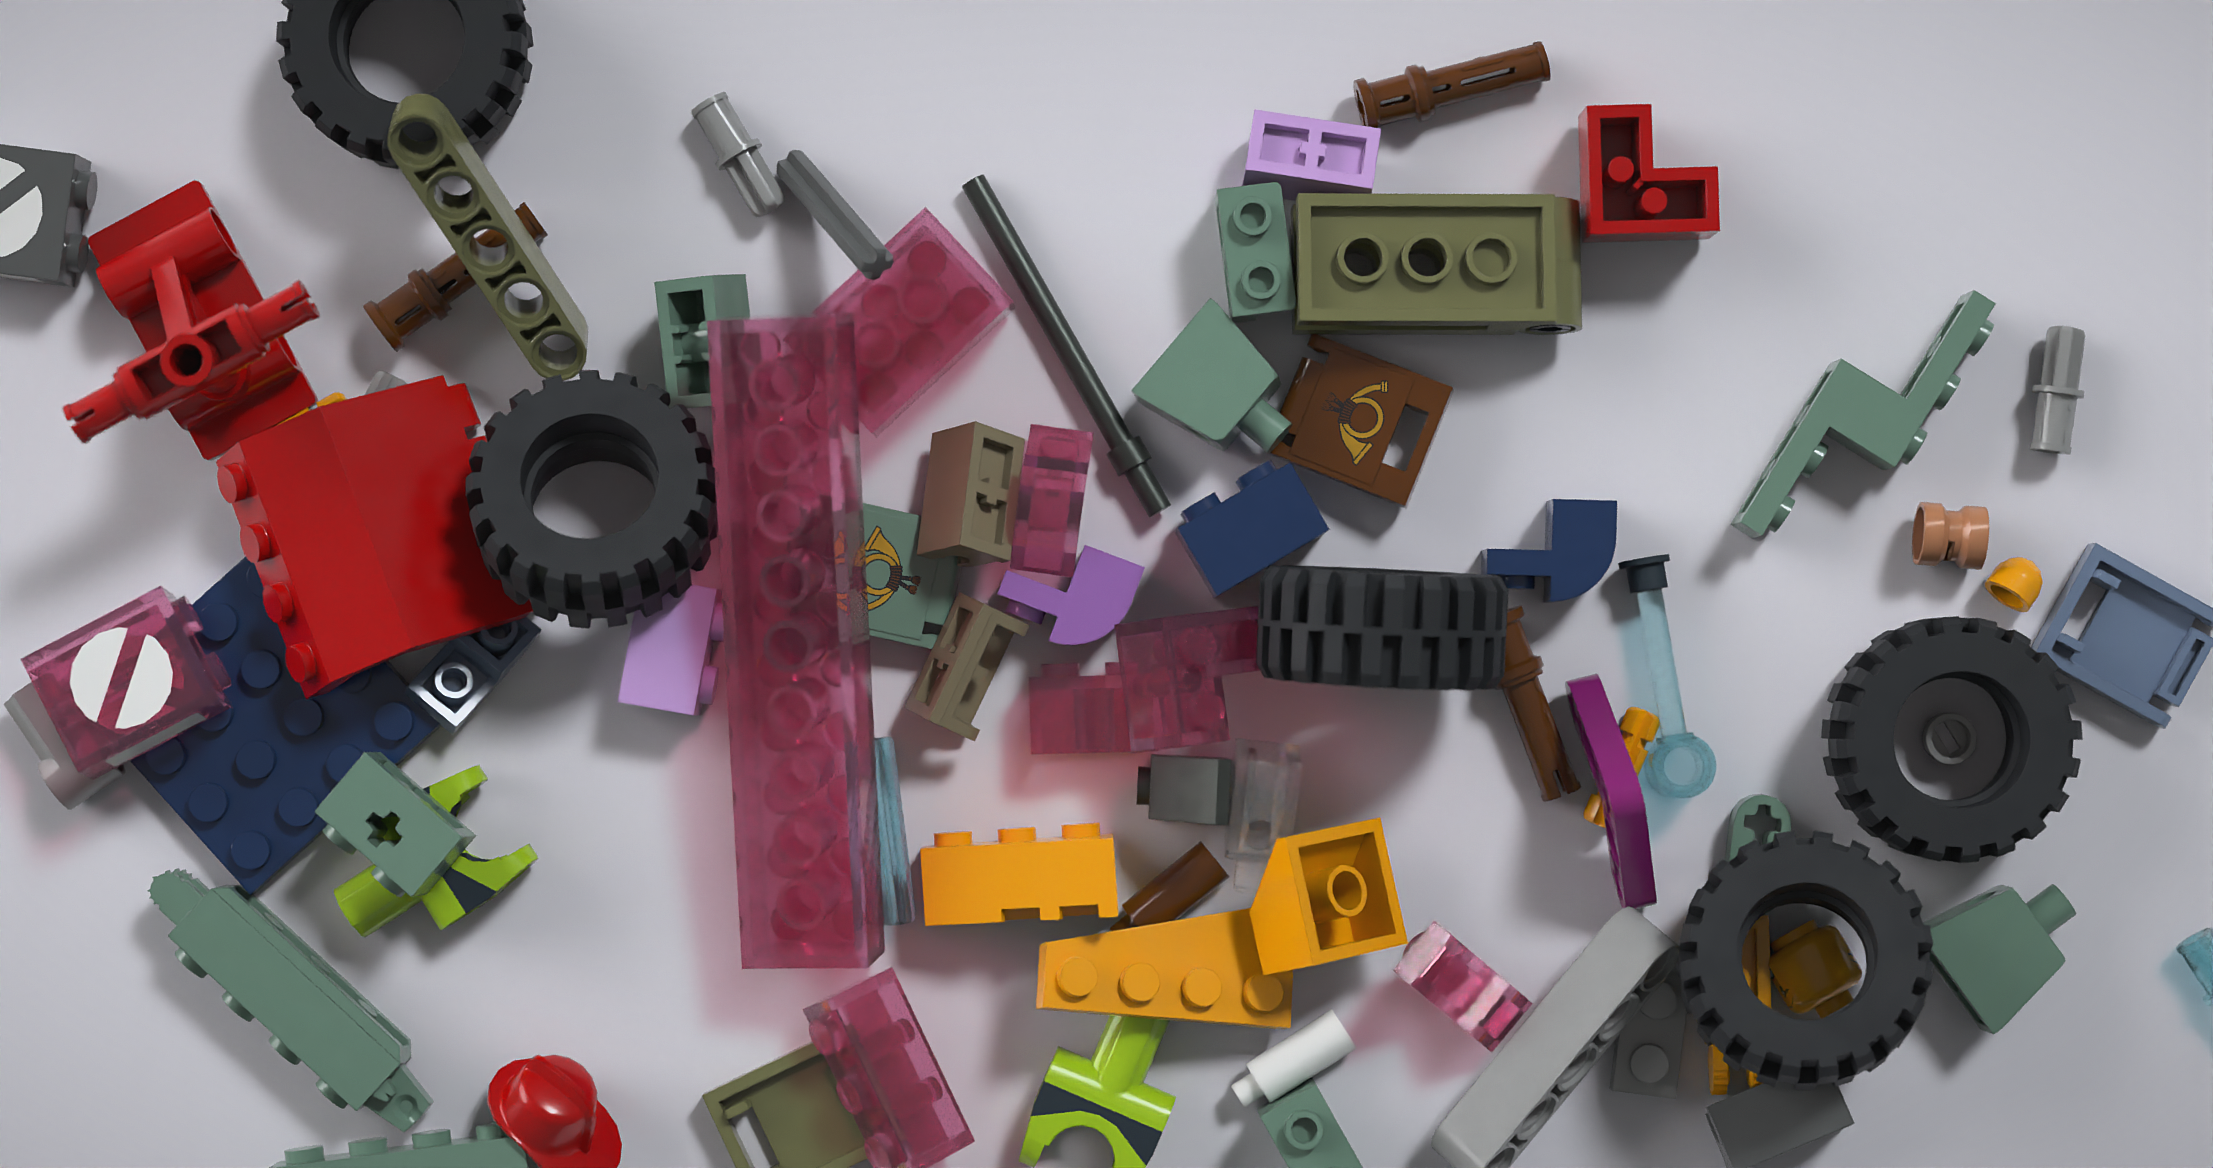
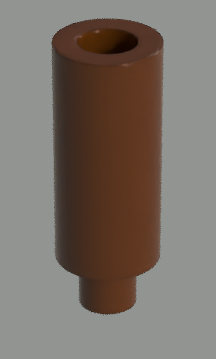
(1174, 890)

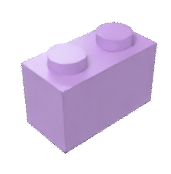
(672, 653)

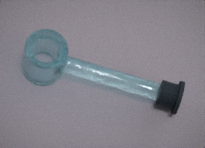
(1647, 578)

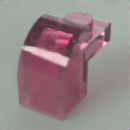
(1051, 500)
(1462, 985)

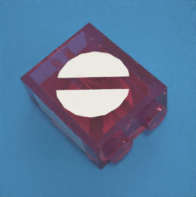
(128, 681)

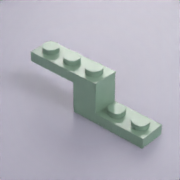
(1866, 415)

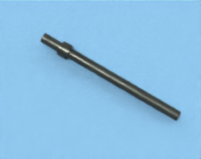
(1127, 453)

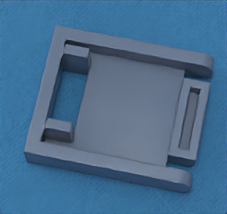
(2135, 638)

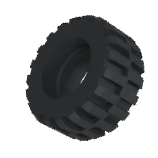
(329, 93)
(579, 425)
(1382, 627)
(2035, 753)
(1820, 875)

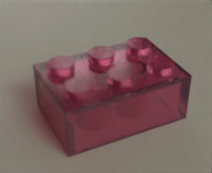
(915, 318)

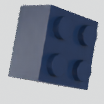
(1250, 528)

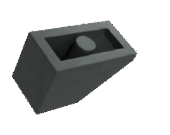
(1186, 788)

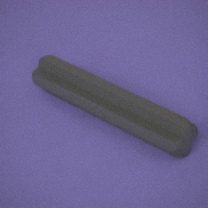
(834, 215)

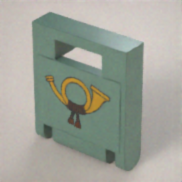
(902, 585)

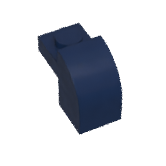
(1576, 552)

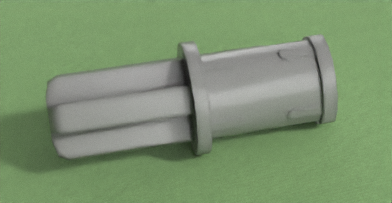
(739, 154)
(2058, 390)

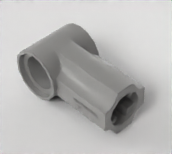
(55, 764)

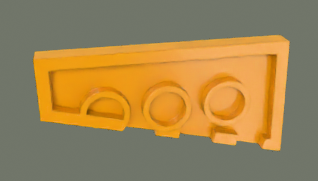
(1167, 971)

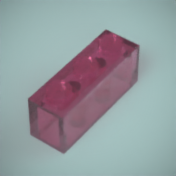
(887, 1074)

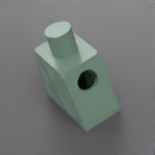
(1215, 384)
(1999, 950)

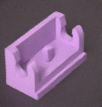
(1310, 155)

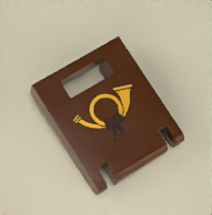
(1349, 415)

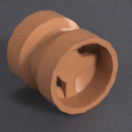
(1950, 535)

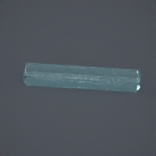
(895, 865)

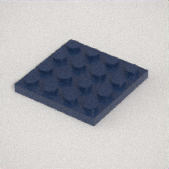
(274, 756)

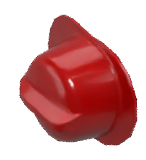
(554, 1113)

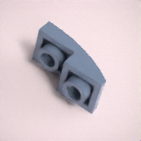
(469, 671)

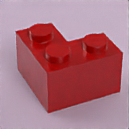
(1627, 196)

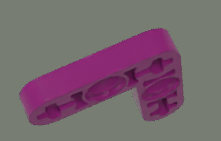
(1619, 790)

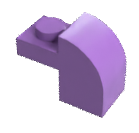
(1093, 603)

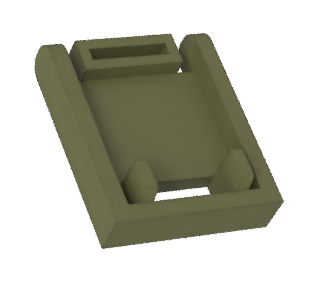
(797, 1110)

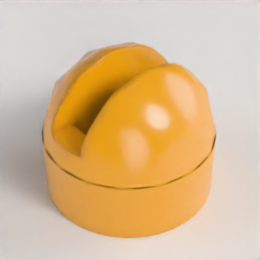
(2015, 583)

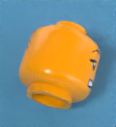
(1814, 969)

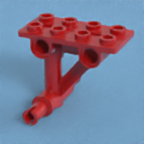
(206, 329)

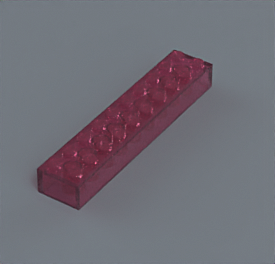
(796, 640)

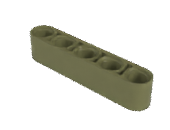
(483, 209)

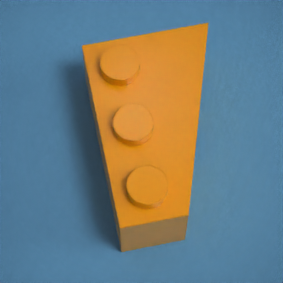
(1019, 876)

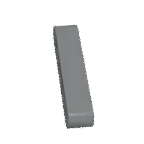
(1557, 1044)

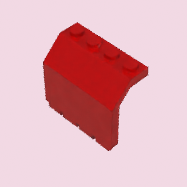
(365, 529)

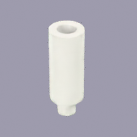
(1295, 1060)

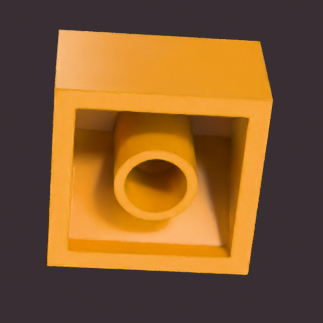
(1326, 898)

